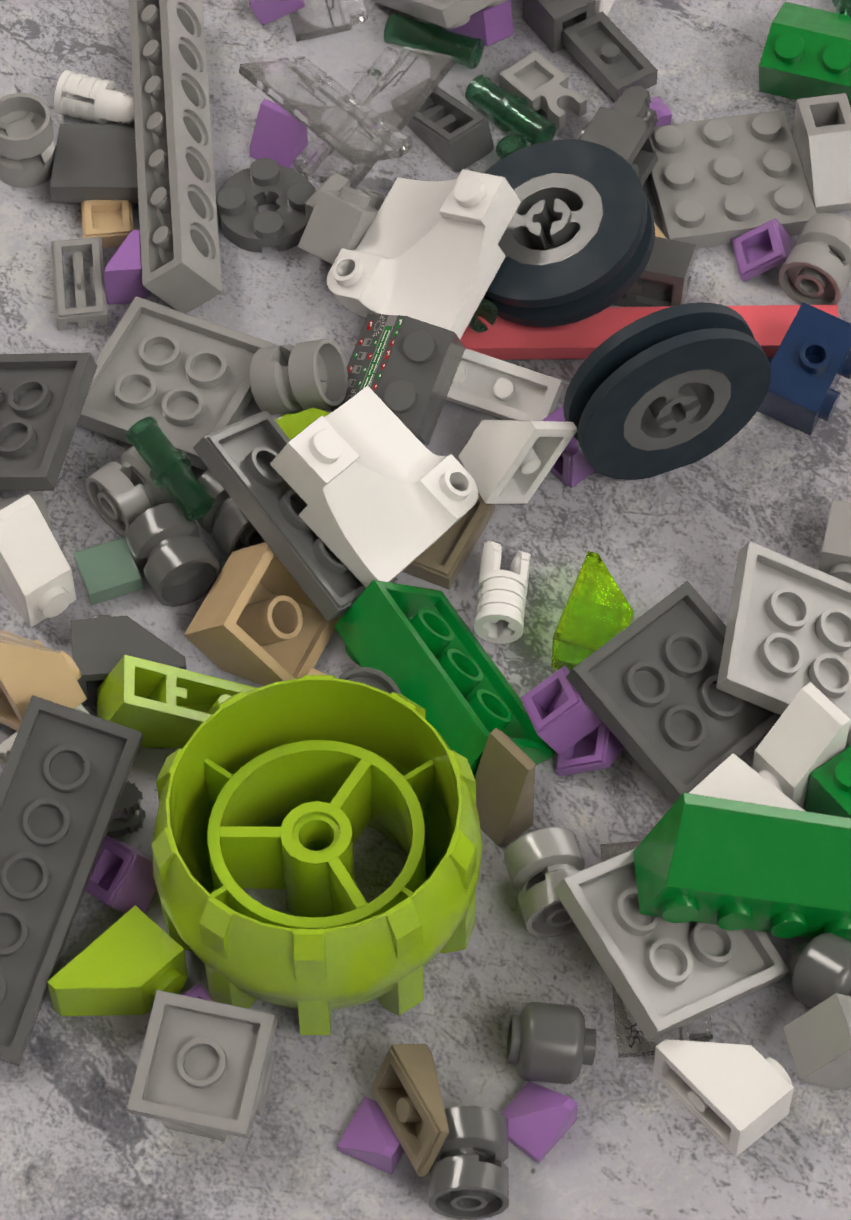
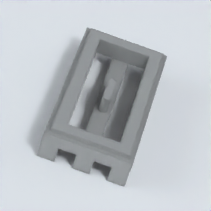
(81, 313)

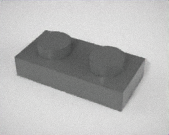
(608, 55)

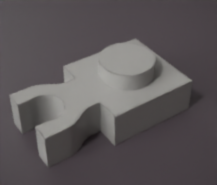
(543, 88)

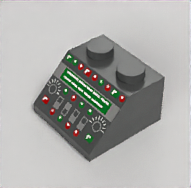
(406, 367)

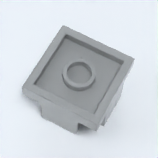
(204, 1066)

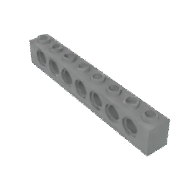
(174, 152)

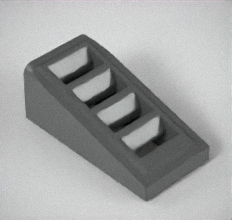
(452, 130)

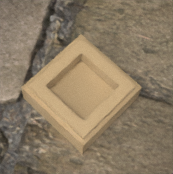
(107, 219)

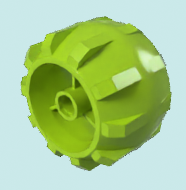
(322, 766)

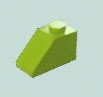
(120, 970)

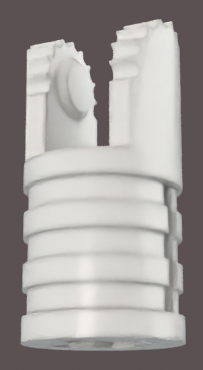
(109, 101)
(501, 596)

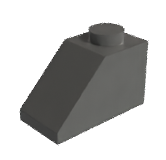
(104, 640)

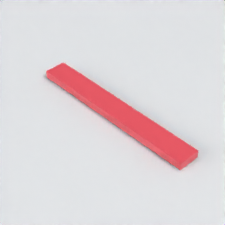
(579, 339)

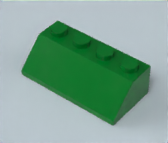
(806, 54)
(439, 666)
(747, 868)

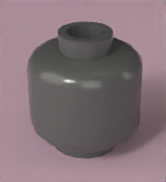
(821, 969)
(550, 1043)

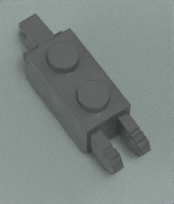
(627, 130)

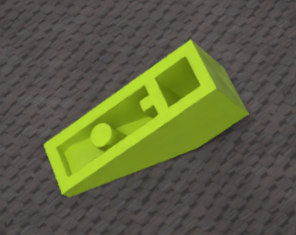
(161, 700)

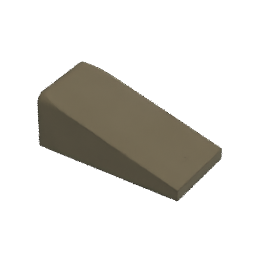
(504, 789)
(412, 1102)

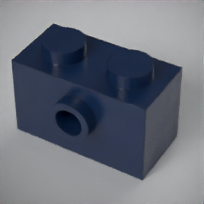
(808, 369)

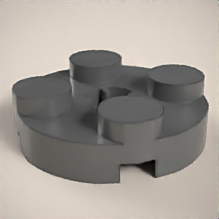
(261, 185)

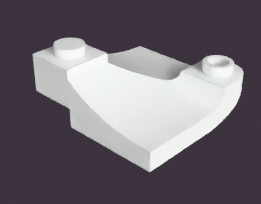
(428, 251)
(373, 487)

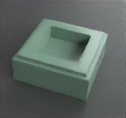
(108, 571)

